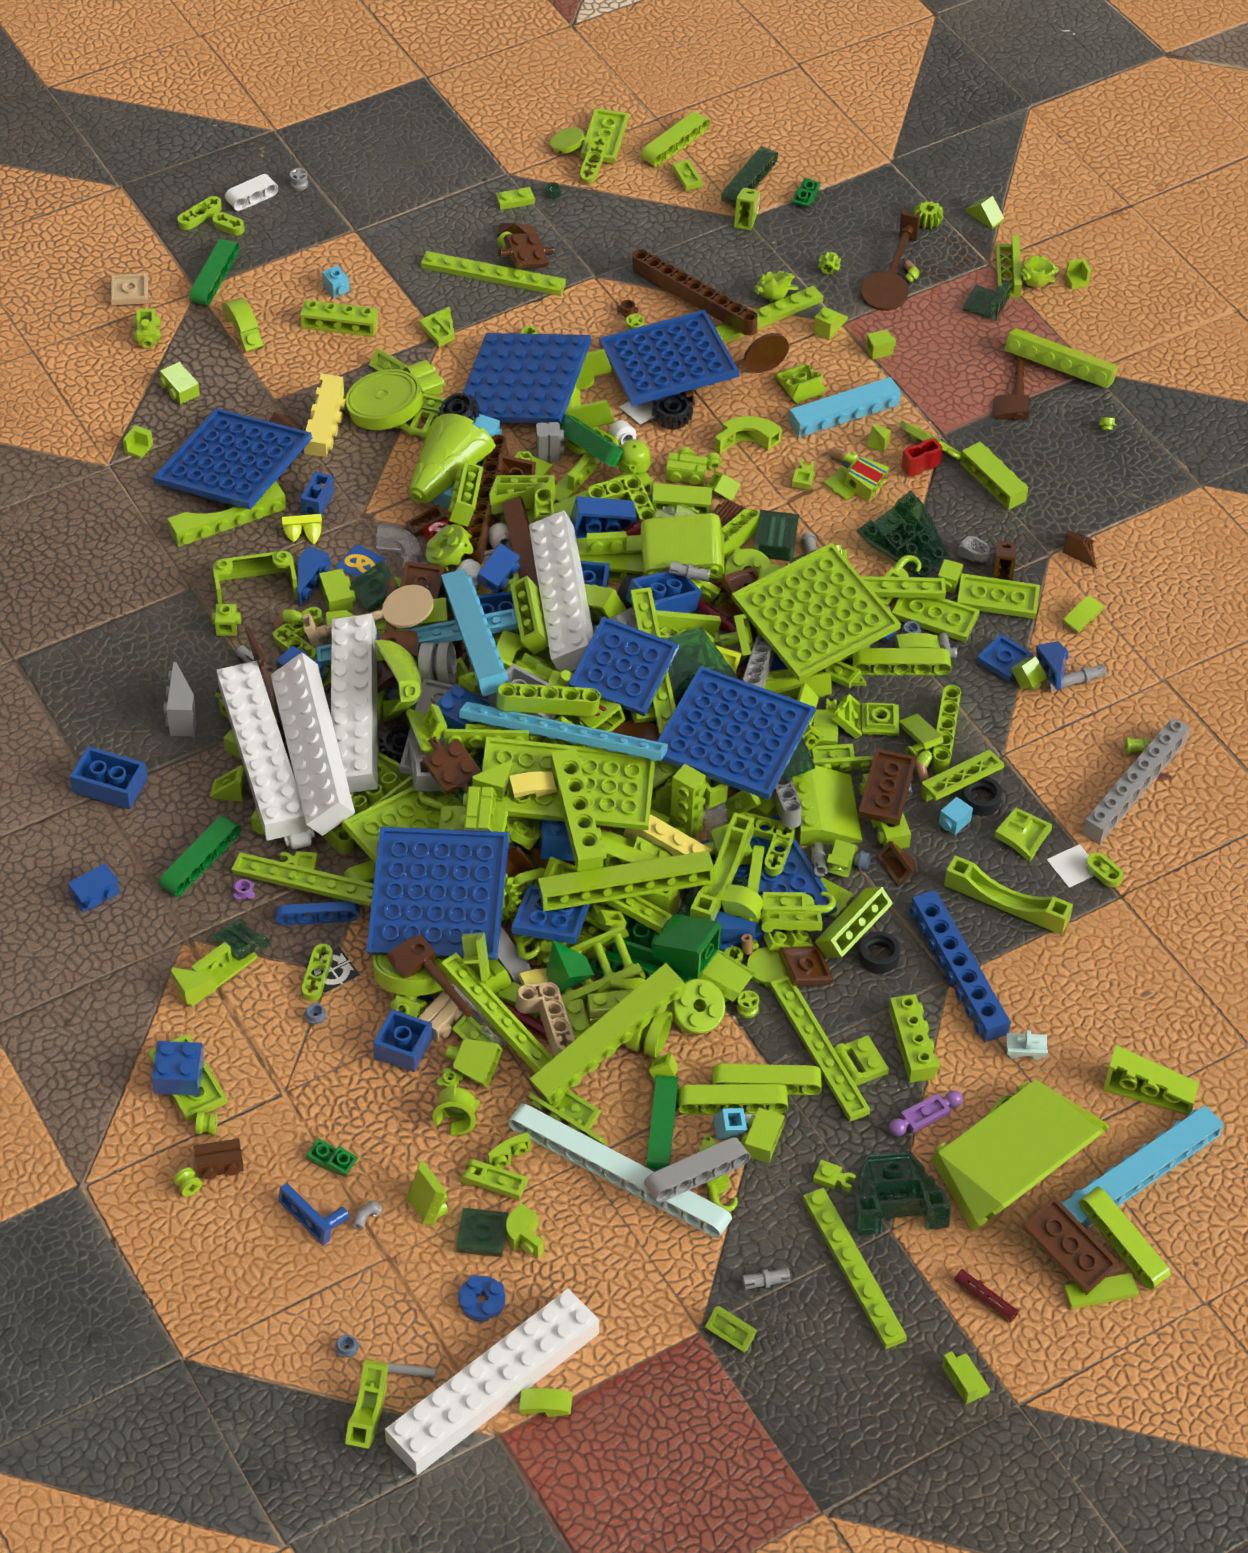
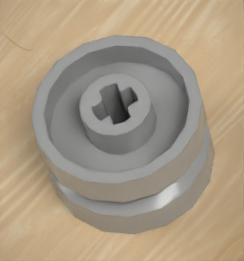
(438, 662)

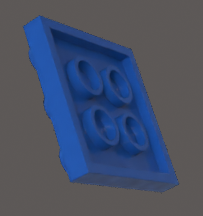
(555, 925)

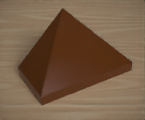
(515, 228)
(897, 862)

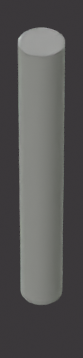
(411, 1370)

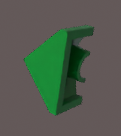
(567, 967)

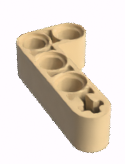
(547, 1001)

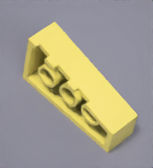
(326, 415)

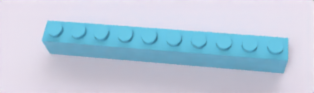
(474, 631)
(1151, 1160)

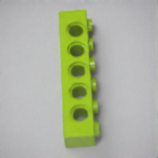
(585, 857)

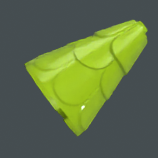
(445, 449)
(406, 673)

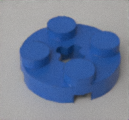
(479, 1286)

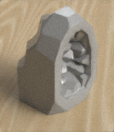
(974, 549)

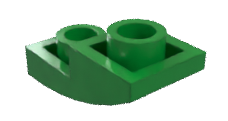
(806, 193)
(330, 1158)

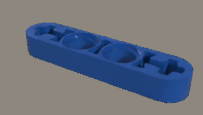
(294, 913)

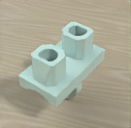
(1026, 1045)

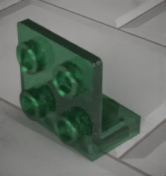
(987, 301)

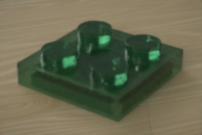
(372, 586)
(482, 1232)

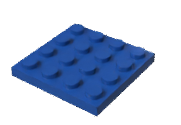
(624, 665)

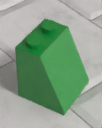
(687, 943)

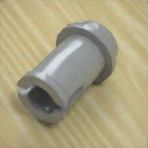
(808, 540)

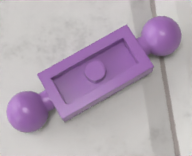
(925, 1113)

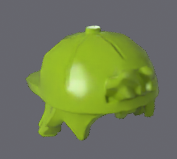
(1038, 271)
(775, 285)

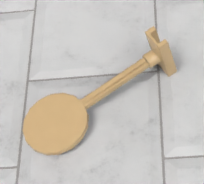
(401, 609)

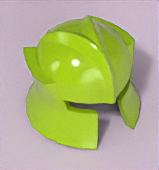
(456, 1104)

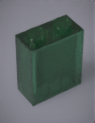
(777, 534)

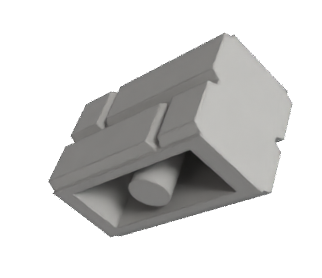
(548, 442)

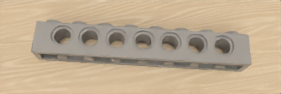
(1135, 781)

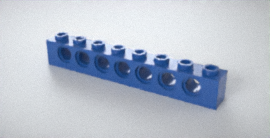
(951, 950)

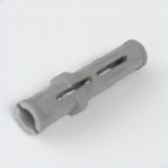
(1084, 675)

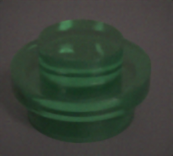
(553, 190)

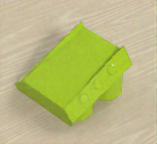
(801, 382)
(727, 975)
(427, 1195)

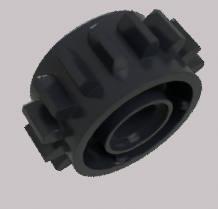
(461, 405)
(672, 411)
(394, 743)

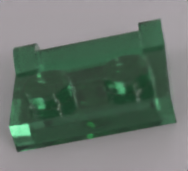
(239, 944)

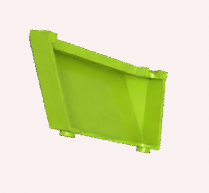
(1013, 1150)

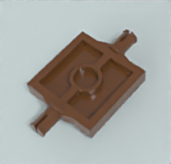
(526, 250)
(450, 766)

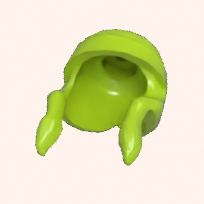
(635, 457)

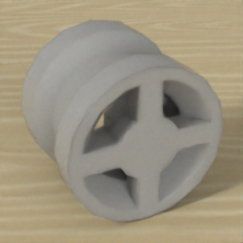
(298, 179)

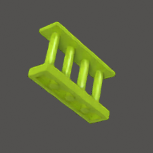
(596, 944)

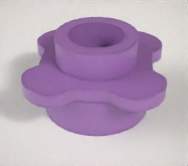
(241, 885)

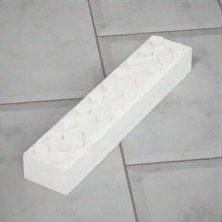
(561, 589)
(355, 699)
(312, 744)
(261, 750)
(491, 1381)

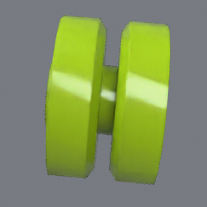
(652, 1036)

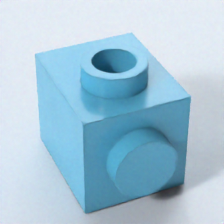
(335, 281)
(955, 816)
(729, 1123)

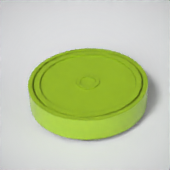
(384, 399)
(415, 985)

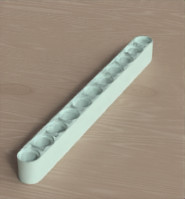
(616, 1169)

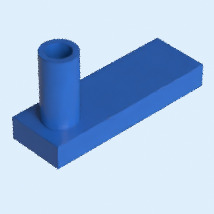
(308, 1217)

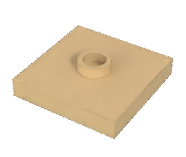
(129, 289)

